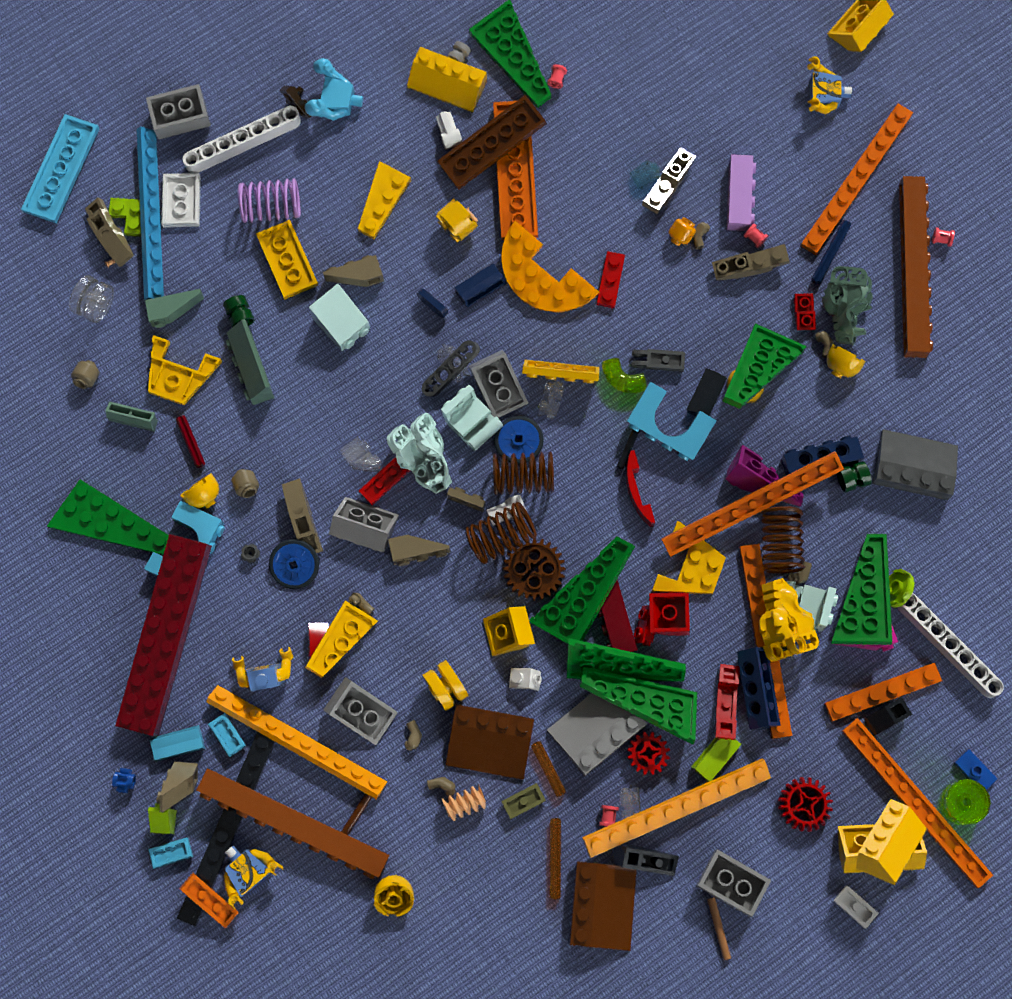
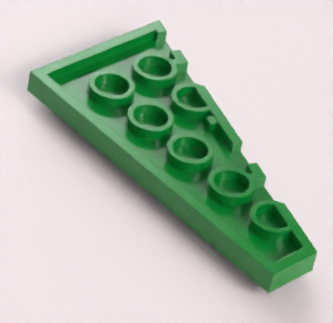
(510, 49)
(761, 361)
(103, 519)
(581, 599)
(867, 603)
(620, 662)
(656, 703)

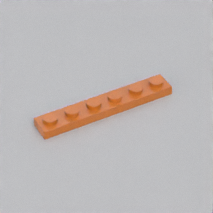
(883, 692)

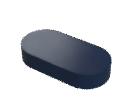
(432, 303)

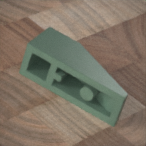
(170, 307)

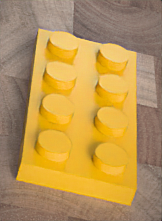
(287, 259)
(567, 371)

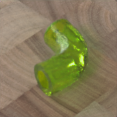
(620, 380)

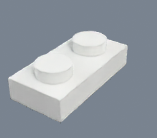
(855, 907)

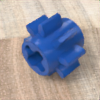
(124, 780)

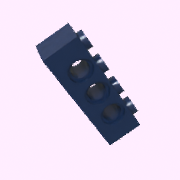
(850, 447)
(758, 689)

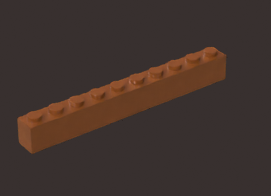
(915, 267)
(293, 823)

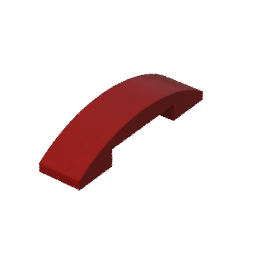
(645, 511)
(726, 702)

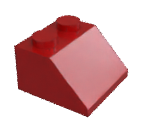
(669, 614)

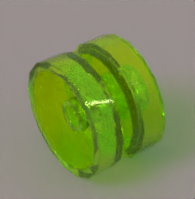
(976, 798)

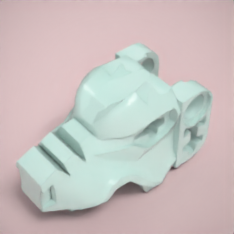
(421, 452)

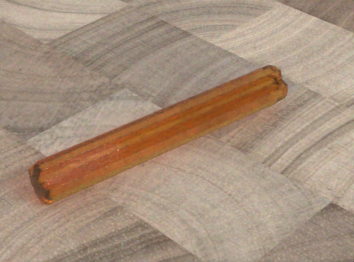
(555, 858)

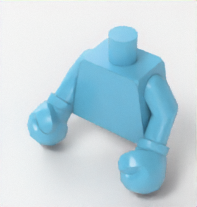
(336, 95)

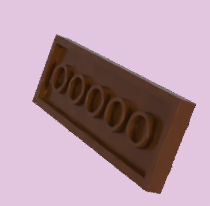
(492, 142)

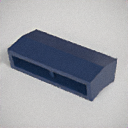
(480, 285)

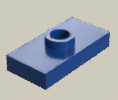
(975, 769)

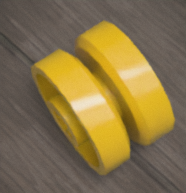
(444, 686)

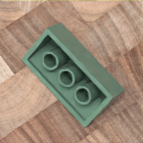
(249, 363)

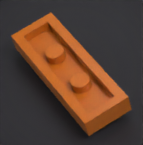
(208, 900)

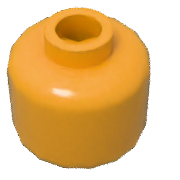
(682, 231)

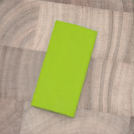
(715, 757)

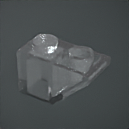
(359, 457)

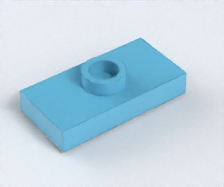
(227, 735)
(170, 853)

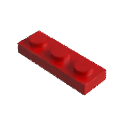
(610, 279)
(383, 481)

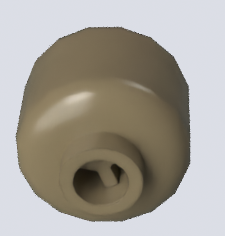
(85, 374)
(245, 483)

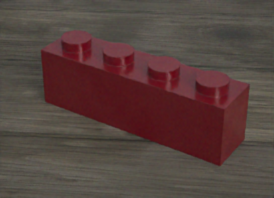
(616, 622)

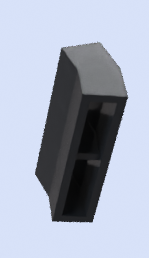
(706, 392)

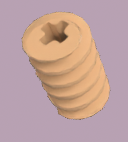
(464, 803)

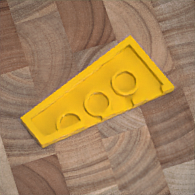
(383, 196)
(342, 634)

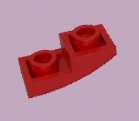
(804, 312)
(315, 634)

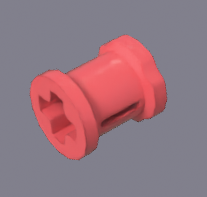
(557, 76)
(755, 236)
(942, 236)
(608, 815)

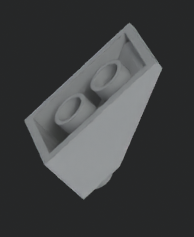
(498, 384)
(360, 711)

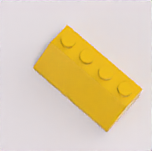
(447, 79)
(853, 837)
(891, 842)

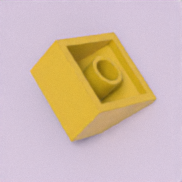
(508, 630)

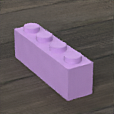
(740, 192)

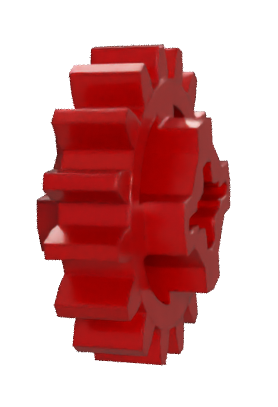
(646, 740)

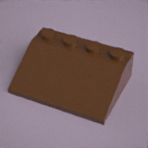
(489, 742)
(603, 906)

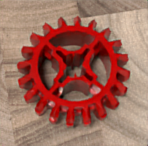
(810, 812)

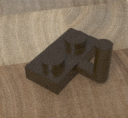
(293, 98)

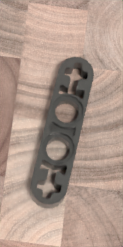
(450, 368)

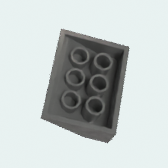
(916, 465)

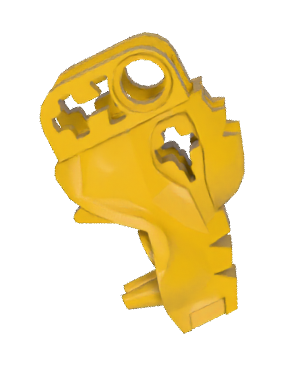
(785, 622)

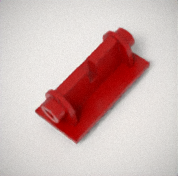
(642, 632)

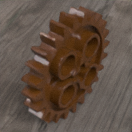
(547, 581)

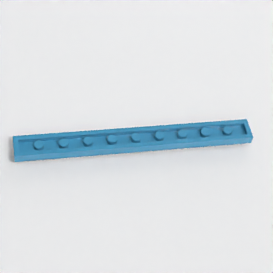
(150, 213)

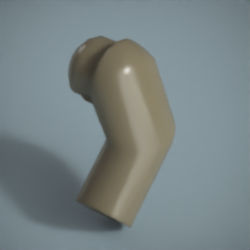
(826, 341)
(801, 576)
(357, 599)

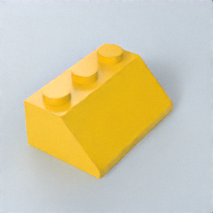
(861, 24)

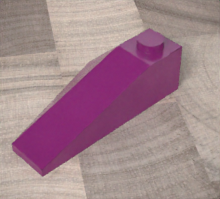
(751, 474)

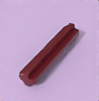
(190, 441)

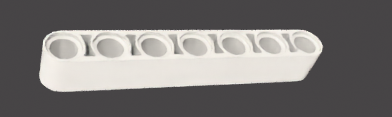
(236, 147)
(959, 647)

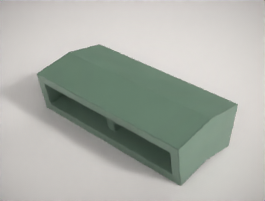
(131, 416)

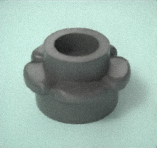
(245, 553)

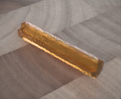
(548, 769)

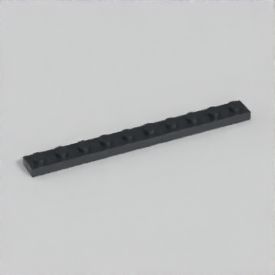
(227, 826)

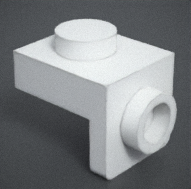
(525, 678)

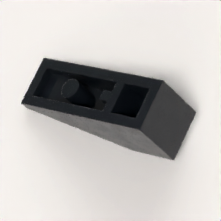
(644, 859)

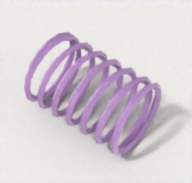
(242, 190)

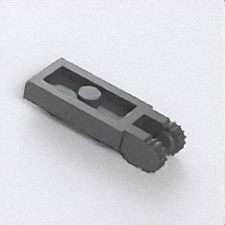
(660, 360)

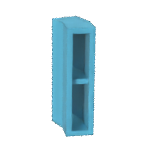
(177, 743)

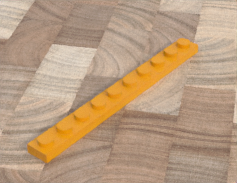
(297, 742)
(676, 808)

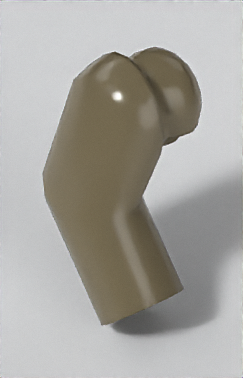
(701, 228)
(415, 736)
(443, 783)

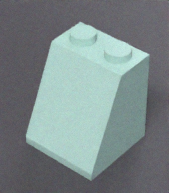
(339, 318)

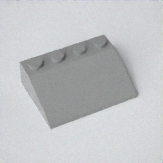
(594, 731)

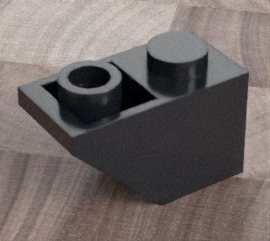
(887, 716)

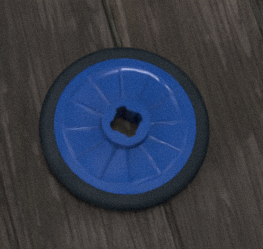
(519, 428)
(282, 569)

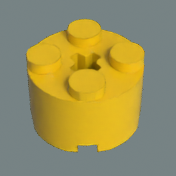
(456, 220)

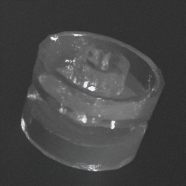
(91, 299)

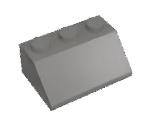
(363, 524)

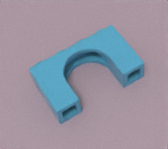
(644, 418)
(204, 524)

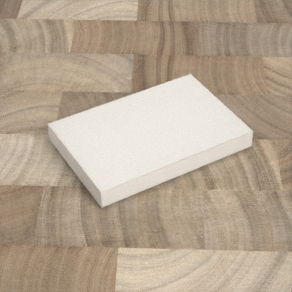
(181, 200)

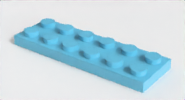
(60, 168)

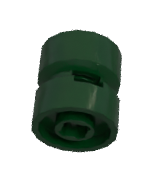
(237, 309)
(856, 476)

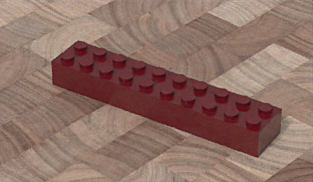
(163, 635)

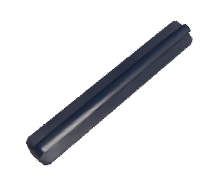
(831, 252)

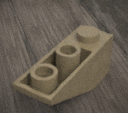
(358, 273)
(412, 548)
(179, 783)

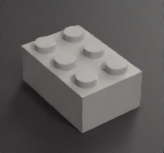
(178, 111)
(733, 883)

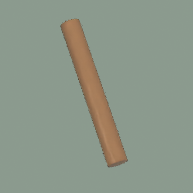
(719, 928)

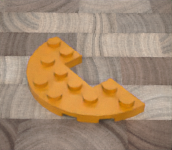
(536, 285)

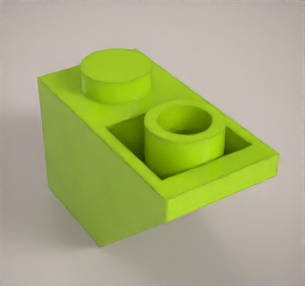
(161, 822)

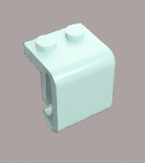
(470, 418)
(817, 602)

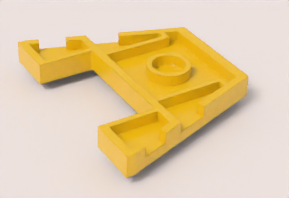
(174, 380)
(698, 573)

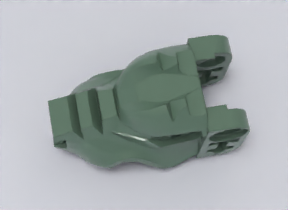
(855, 300)

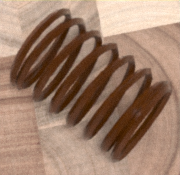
(499, 481)
(779, 519)
(520, 524)

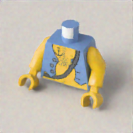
(825, 88)
(264, 676)
(246, 872)

